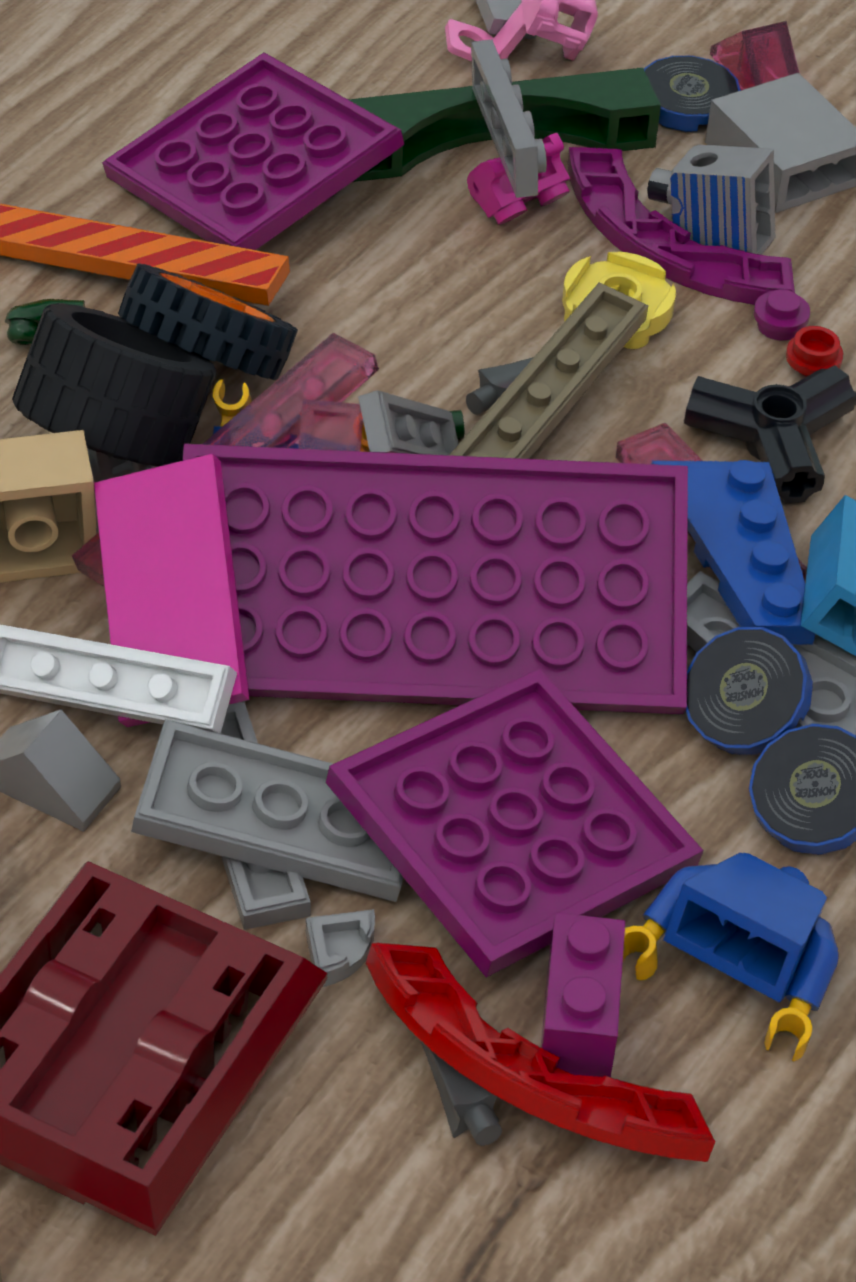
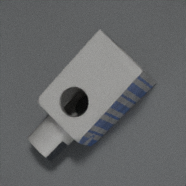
(721, 196)

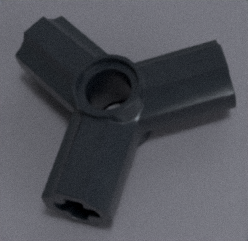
(776, 423)

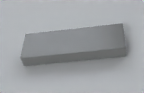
(406, 425)

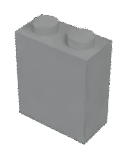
(808, 136)

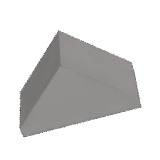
(56, 770)

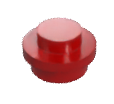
(814, 349)

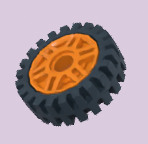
(207, 322)

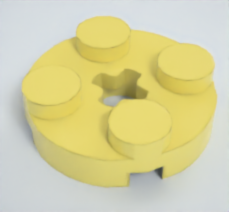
(630, 275)

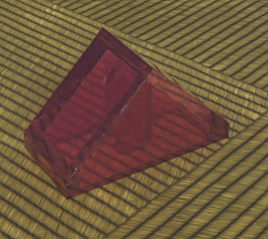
(757, 54)

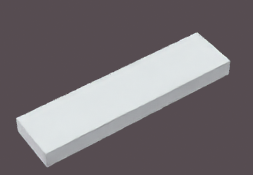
(114, 679)

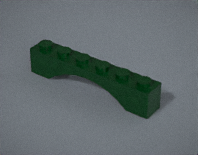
(585, 110)

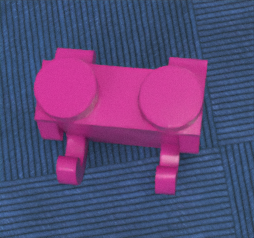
(495, 195)

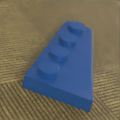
(747, 544)

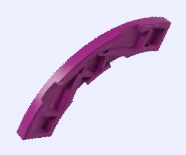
(615, 210)

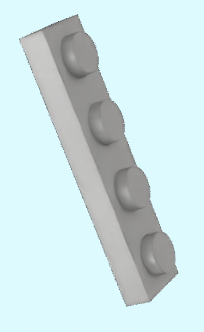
(507, 123)

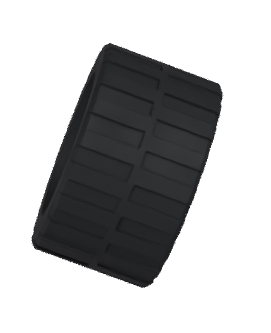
(115, 383)

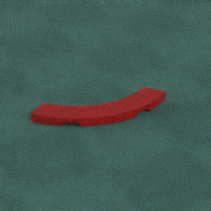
(526, 1075)

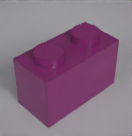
(583, 993)

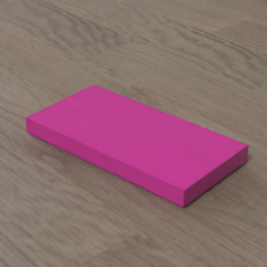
(171, 565)

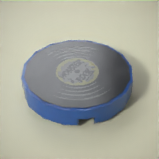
(686, 89)
(747, 689)
(807, 789)

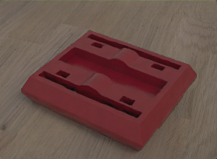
(131, 1030)

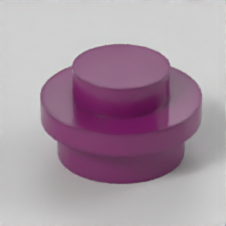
(781, 314)

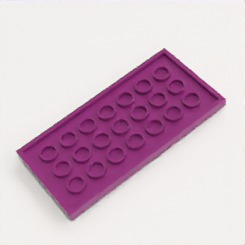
(457, 576)

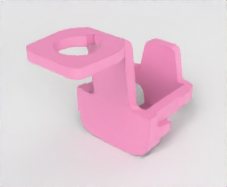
(533, 18)

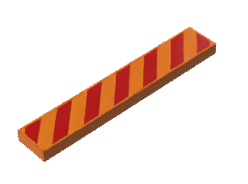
(118, 249)

